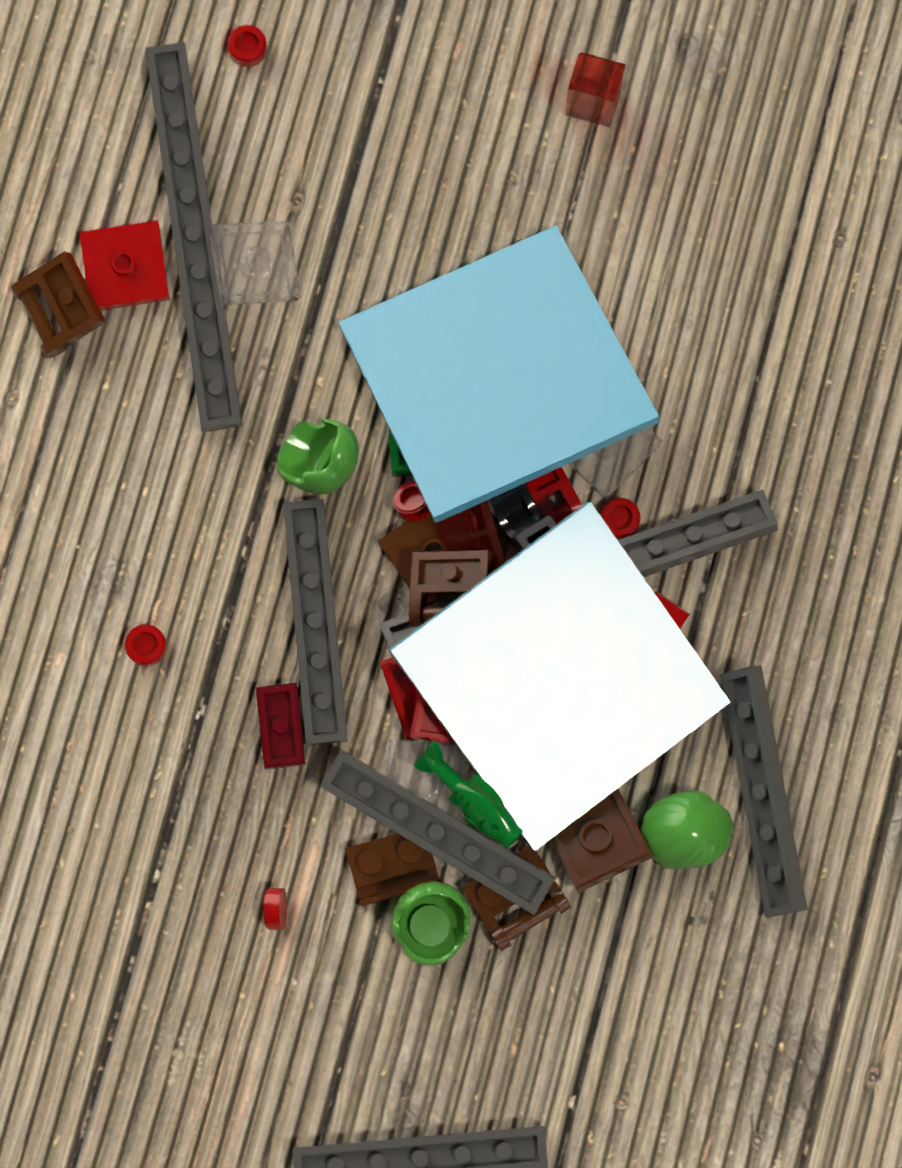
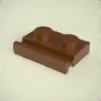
(389, 868)

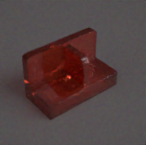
(472, 531)

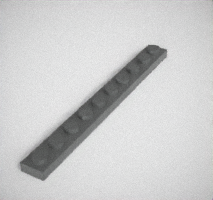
(190, 227)
(667, 544)

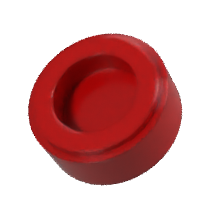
(247, 45)
(410, 503)
(621, 517)
(146, 645)
(275, 908)

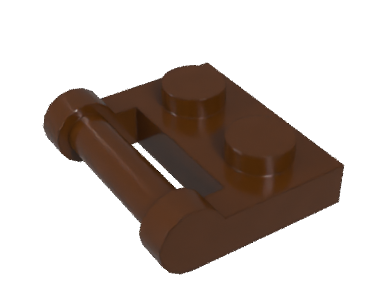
(68, 299)
(444, 575)
(490, 904)

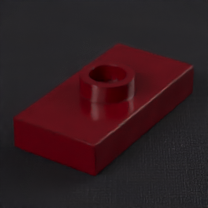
(280, 726)

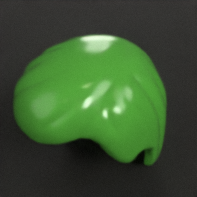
(318, 456)
(687, 830)
(431, 922)

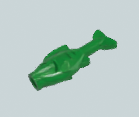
(474, 798)

